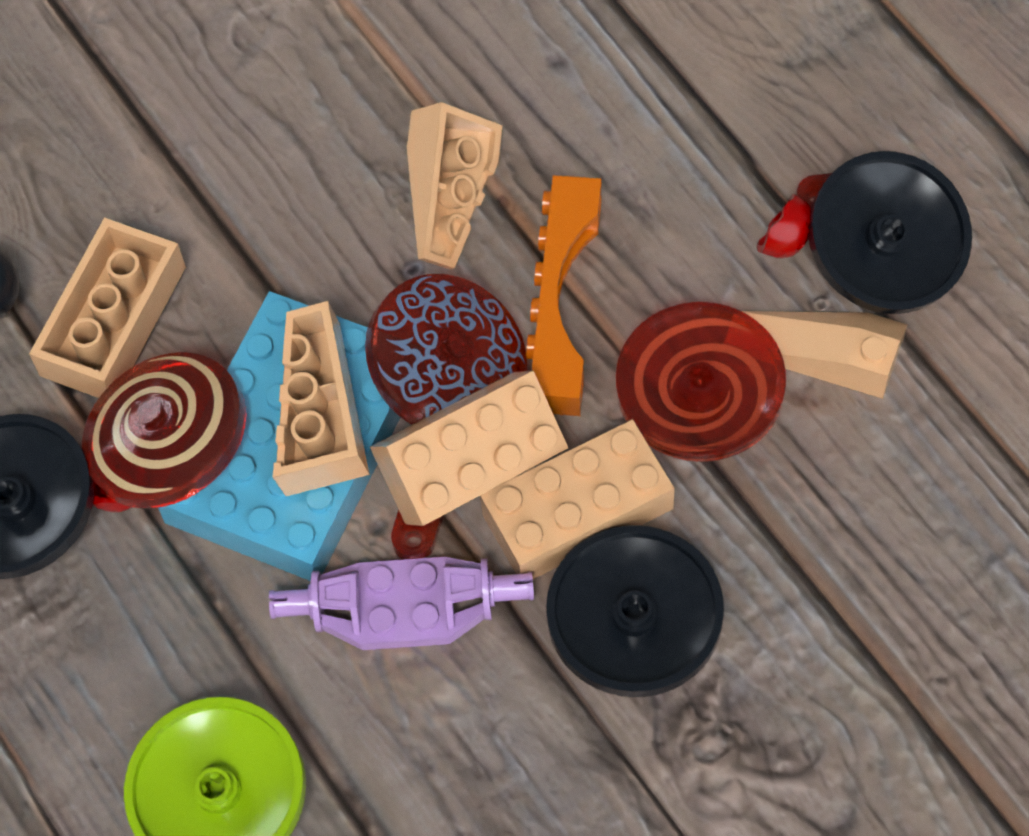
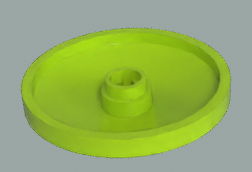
(215, 773)

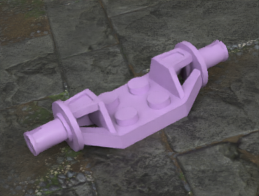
(401, 600)

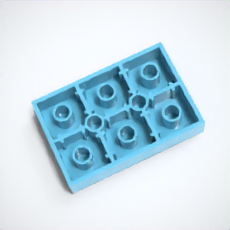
(244, 503)

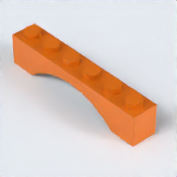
(572, 223)

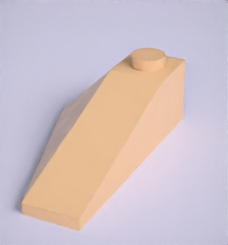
(448, 168)
(837, 346)

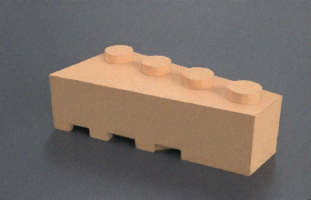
(318, 416)

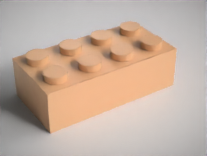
(108, 308)
(469, 448)
(576, 495)

